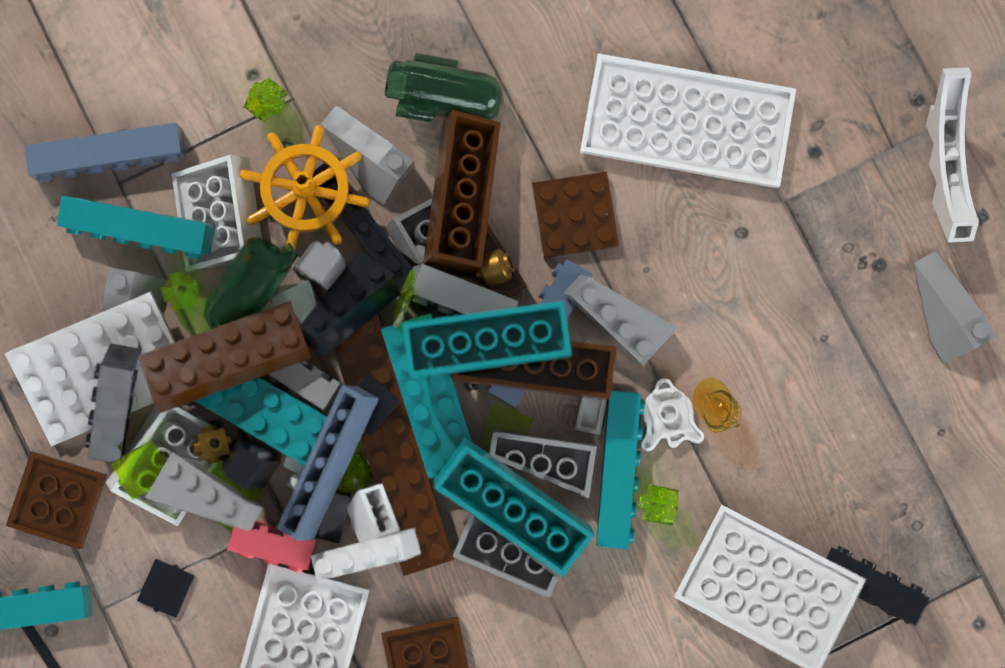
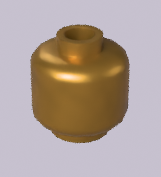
(496, 268)

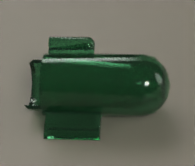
(436, 86)
(248, 282)

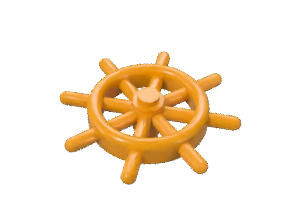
(304, 187)

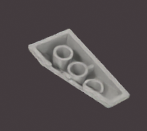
(382, 164)
(411, 230)
(127, 285)
(951, 314)

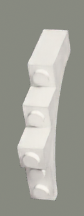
(948, 160)

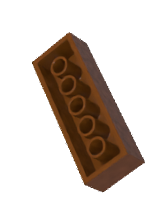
(462, 193)
(224, 357)
(583, 374)

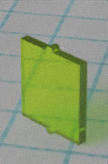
(404, 299)
(505, 419)
(139, 469)

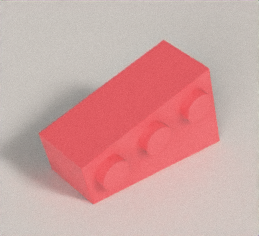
(273, 546)

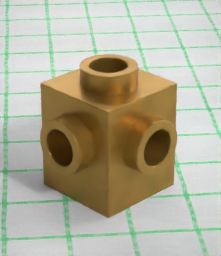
(202, 448)

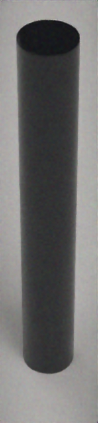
(40, 647)

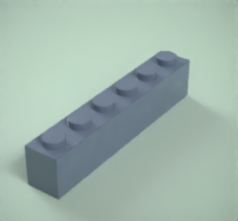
(105, 152)
(564, 276)
(327, 463)

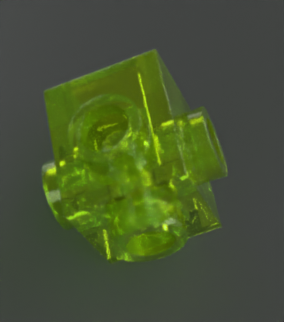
(265, 99)
(184, 300)
(356, 475)
(659, 504)

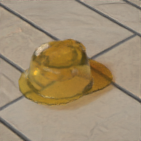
(716, 405)

